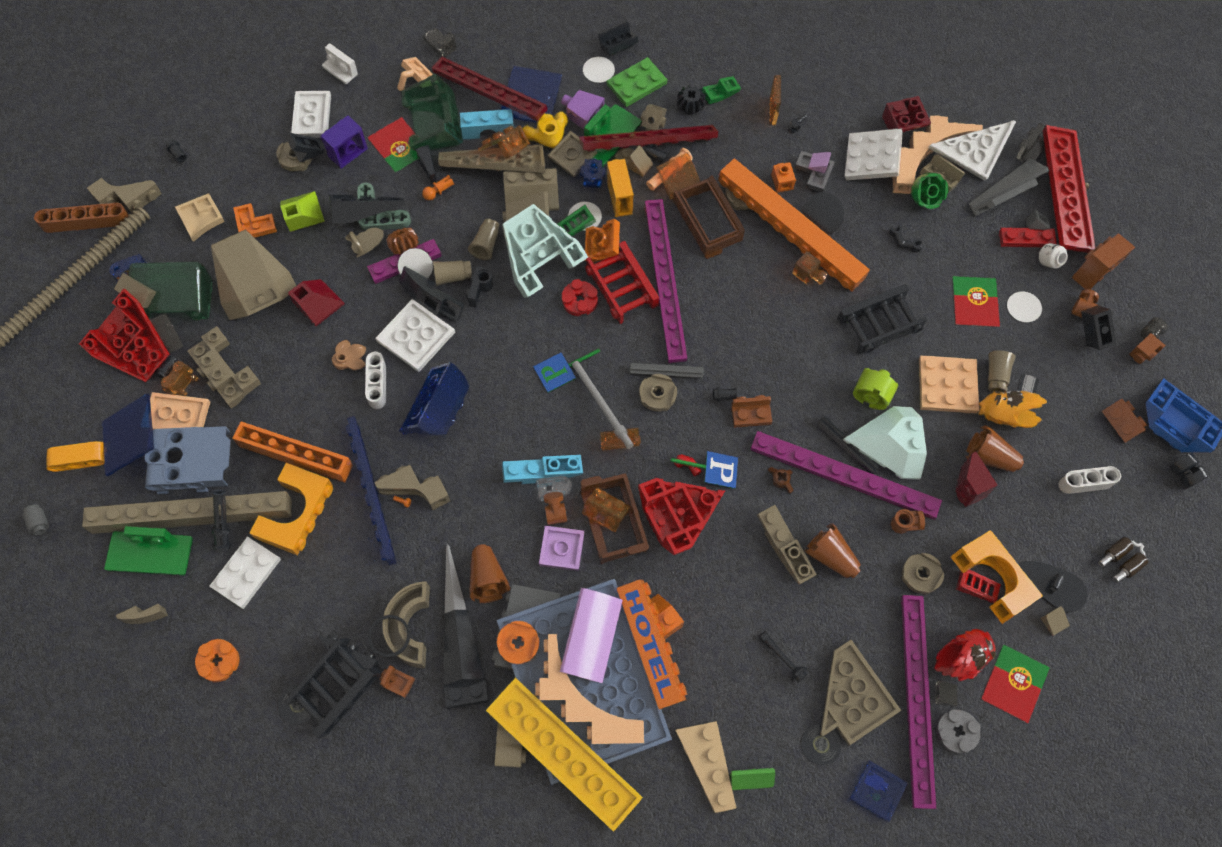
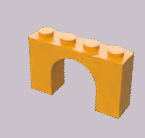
(293, 535)
(1019, 589)

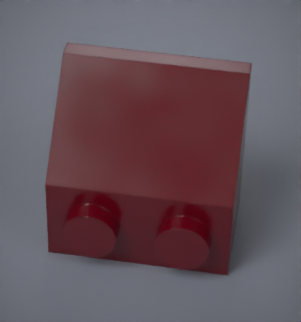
(974, 481)

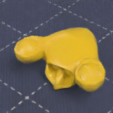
(549, 129)

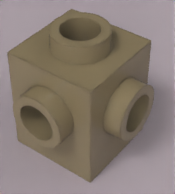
(656, 112)

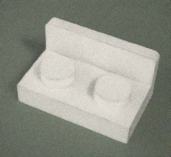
(339, 64)

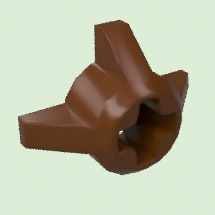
(781, 478)

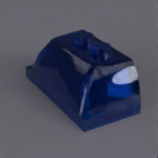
(437, 402)

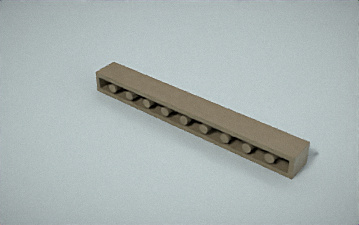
(186, 512)

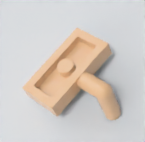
(414, 69)

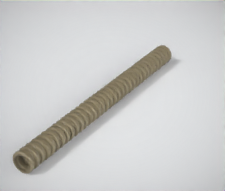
(72, 275)

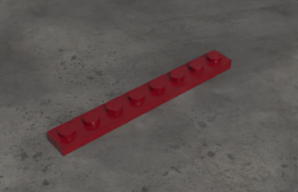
(490, 88)
(642, 138)

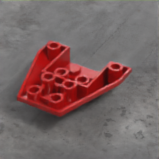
(127, 339)

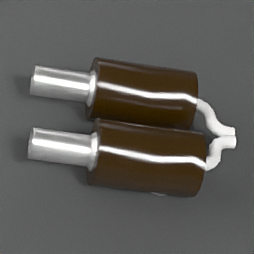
(1118, 551)

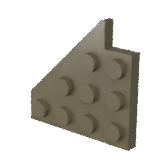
(854, 696)

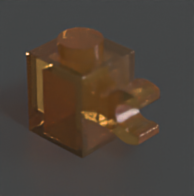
(808, 268)

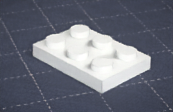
(311, 113)
(245, 572)

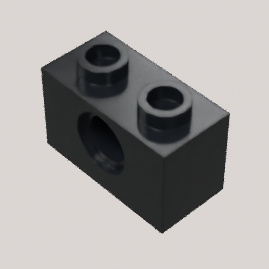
(1098, 327)

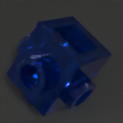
(592, 173)

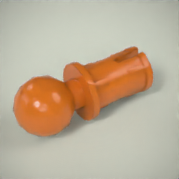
(430, 192)

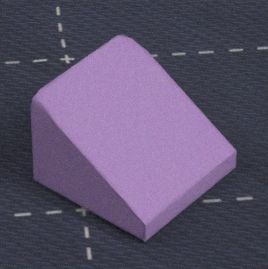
(819, 161)

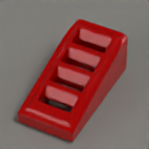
(969, 589)

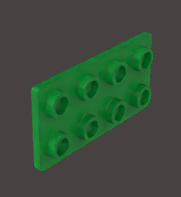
(610, 121)
(148, 551)

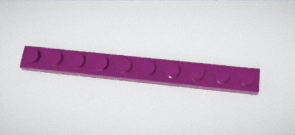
(665, 281)
(846, 475)
(918, 703)

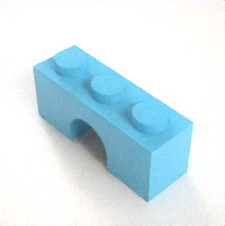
(475, 122)

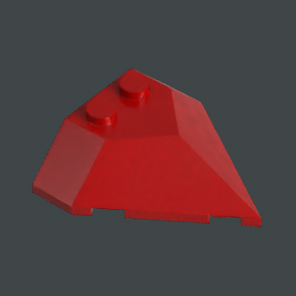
(677, 511)

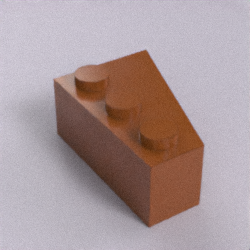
(1102, 260)

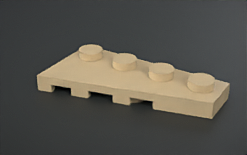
(707, 757)

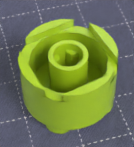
(875, 388)

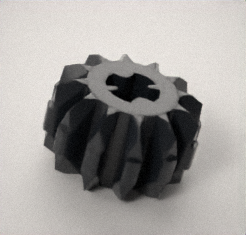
(691, 99)

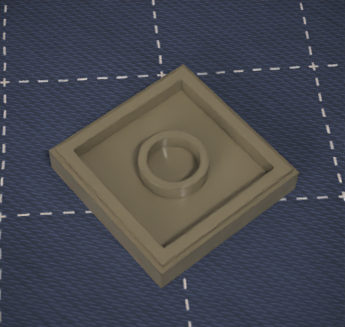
(570, 155)

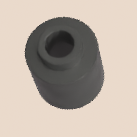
(35, 519)

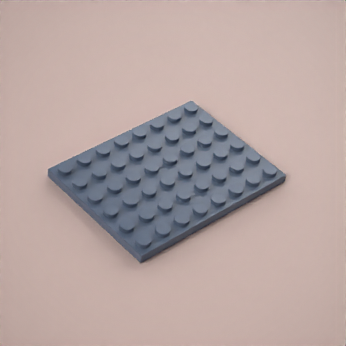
(625, 681)

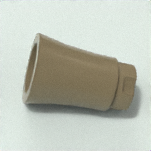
(485, 239)
(451, 271)
(1000, 370)

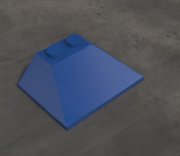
(1182, 420)

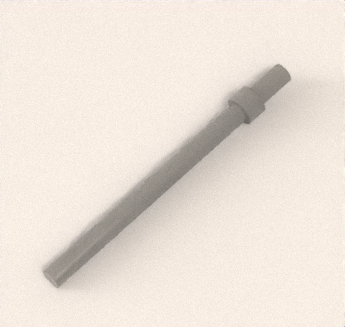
(620, 430)

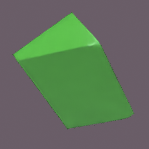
(752, 779)

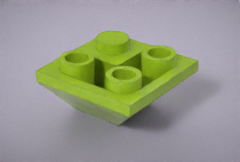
(302, 211)

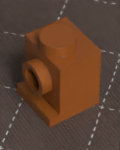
(1147, 349)

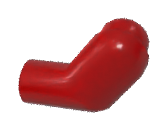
(694, 470)

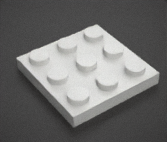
(873, 154)
(415, 335)

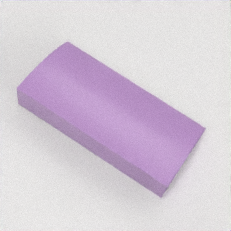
(591, 635)

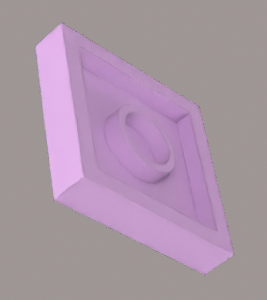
(561, 548)

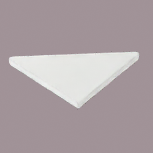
(976, 150)

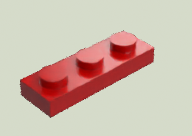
(1026, 237)

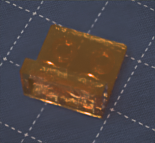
(509, 141)

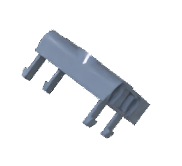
(202, 463)

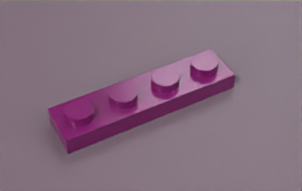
(389, 267)

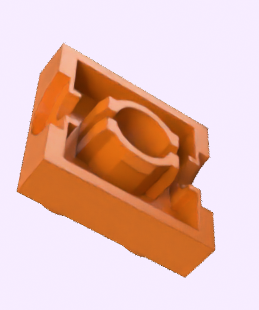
(602, 238)

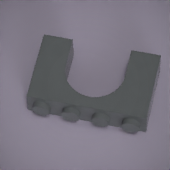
(521, 599)

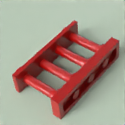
(632, 268)

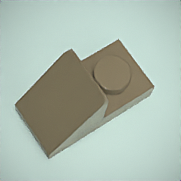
(635, 160)

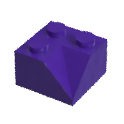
(344, 142)

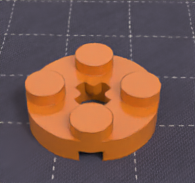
(507, 648)
(225, 668)

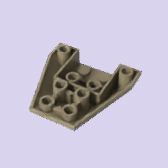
(248, 275)

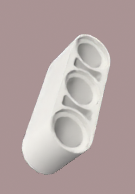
(375, 388)
(1097, 476)

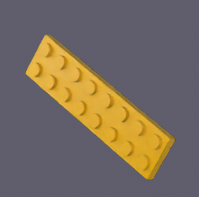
(564, 754)

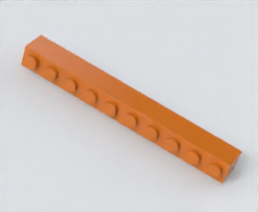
(793, 224)

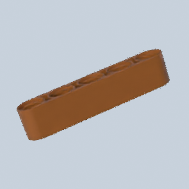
(80, 217)

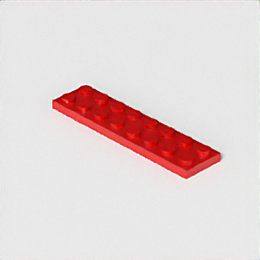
(1068, 189)

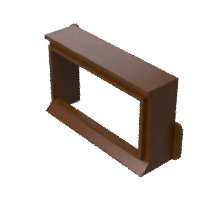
(713, 247)
(588, 486)

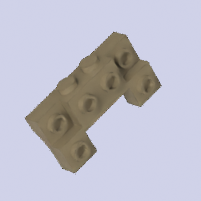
(229, 385)

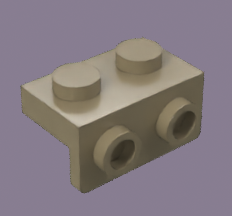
(943, 167)

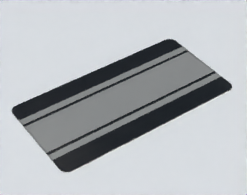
(1028, 383)

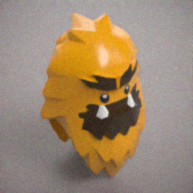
(1012, 408)

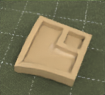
(199, 215)

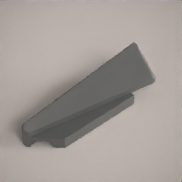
(1010, 186)

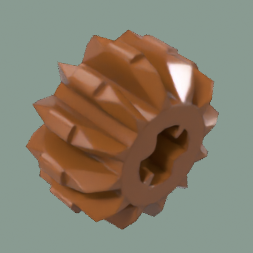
(402, 240)

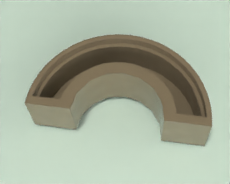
(404, 605)

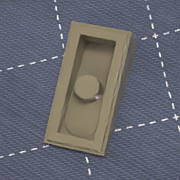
(136, 289)

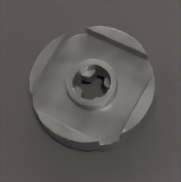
(970, 730)

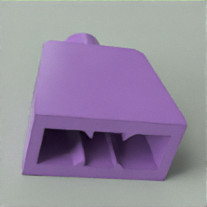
(582, 107)

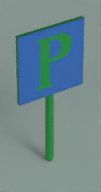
(556, 371)

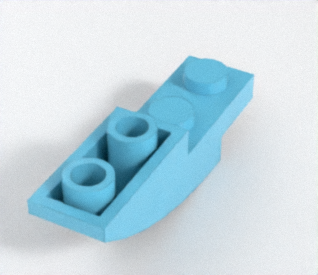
(549, 466)

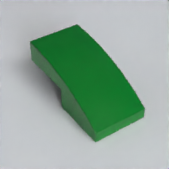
(723, 89)

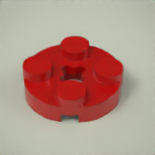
(579, 307)

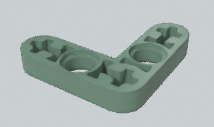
(397, 214)

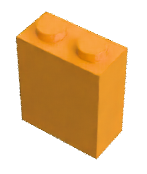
(620, 187)

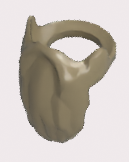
(365, 241)

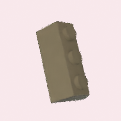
(525, 184)

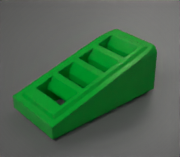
(578, 214)

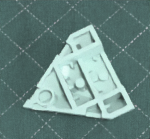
(894, 441)

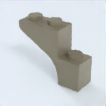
(130, 195)
(406, 483)

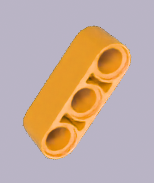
(75, 456)

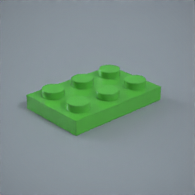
(636, 82)

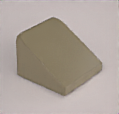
(1055, 621)

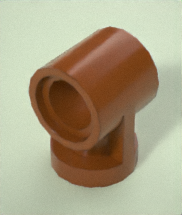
(1086, 300)
(555, 510)
(914, 519)

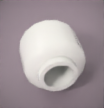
(1053, 255)

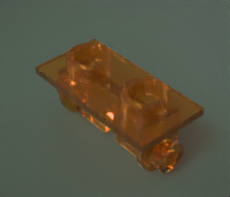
(610, 440)

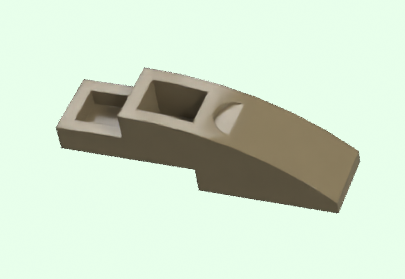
(785, 545)

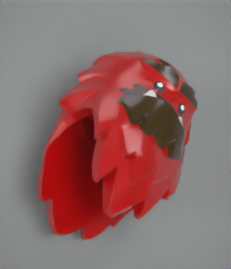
(966, 655)

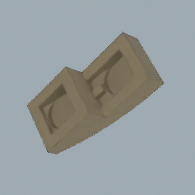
(136, 615)

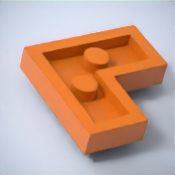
(255, 226)

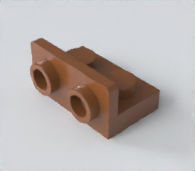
(751, 411)

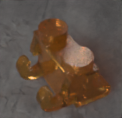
(178, 379)

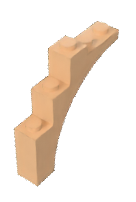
(918, 148)
(604, 726)

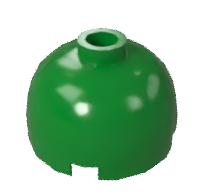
(929, 190)

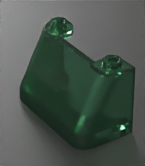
(433, 114)
(177, 287)

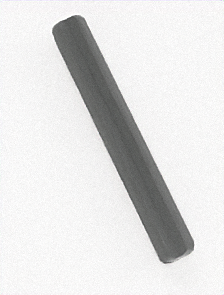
(668, 370)

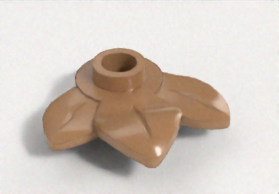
(350, 354)

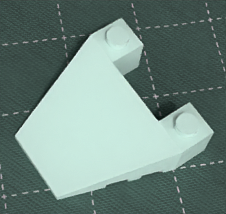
(532, 242)

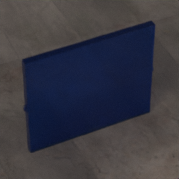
(536, 84)
(128, 435)

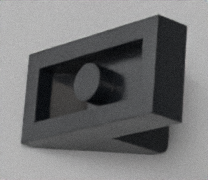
(304, 146)

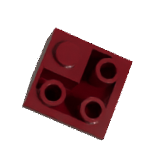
(906, 114)
(315, 300)

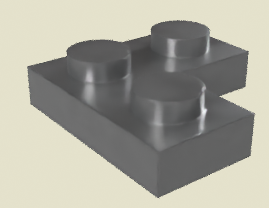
(817, 179)

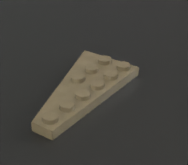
(527, 160)

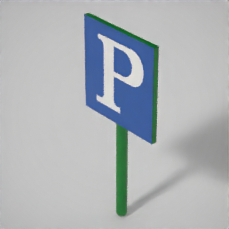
(719, 469)

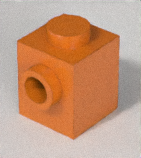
(783, 177)

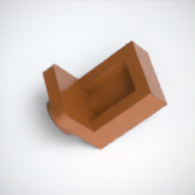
(396, 681)

